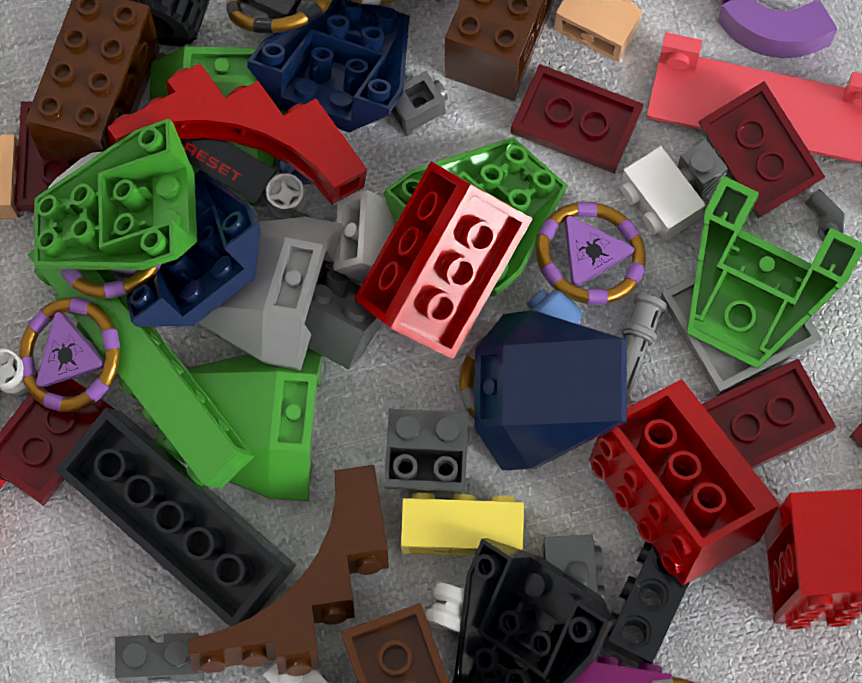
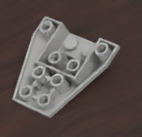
(272, 309)

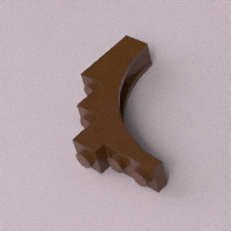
(321, 595)

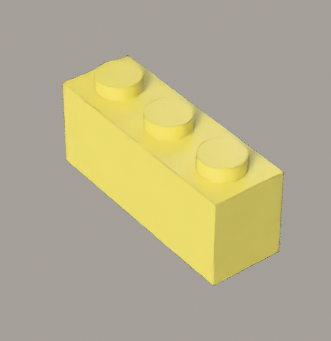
(459, 524)

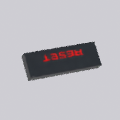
(229, 166)

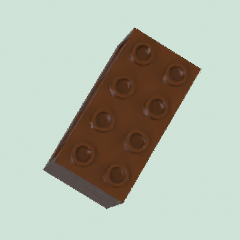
(494, 43)
(92, 77)
(395, 649)

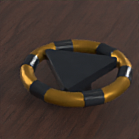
(281, 14)

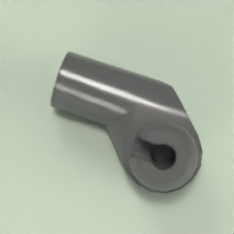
(829, 213)

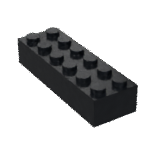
(175, 518)

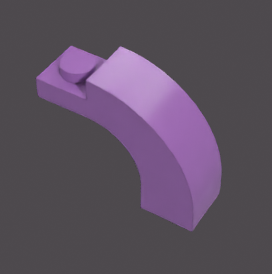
(777, 32)

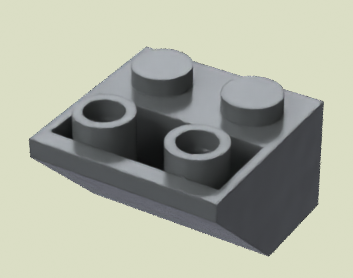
(337, 322)
(426, 450)

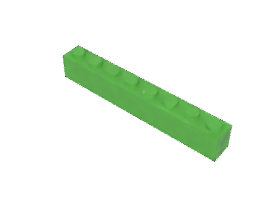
(162, 386)

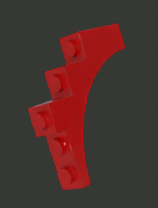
(249, 117)

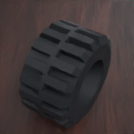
(177, 20)

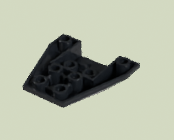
(526, 620)

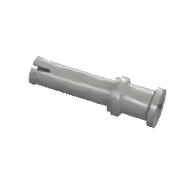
(640, 332)

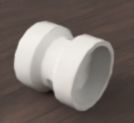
(285, 189)
(8, 365)
(447, 609)

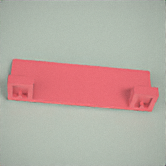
(694, 87)

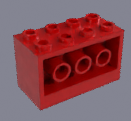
(442, 260)
(683, 483)
(816, 558)

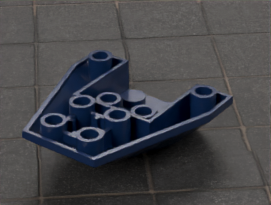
(344, 59)
(209, 270)
(546, 388)

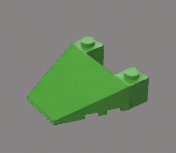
(752, 292)

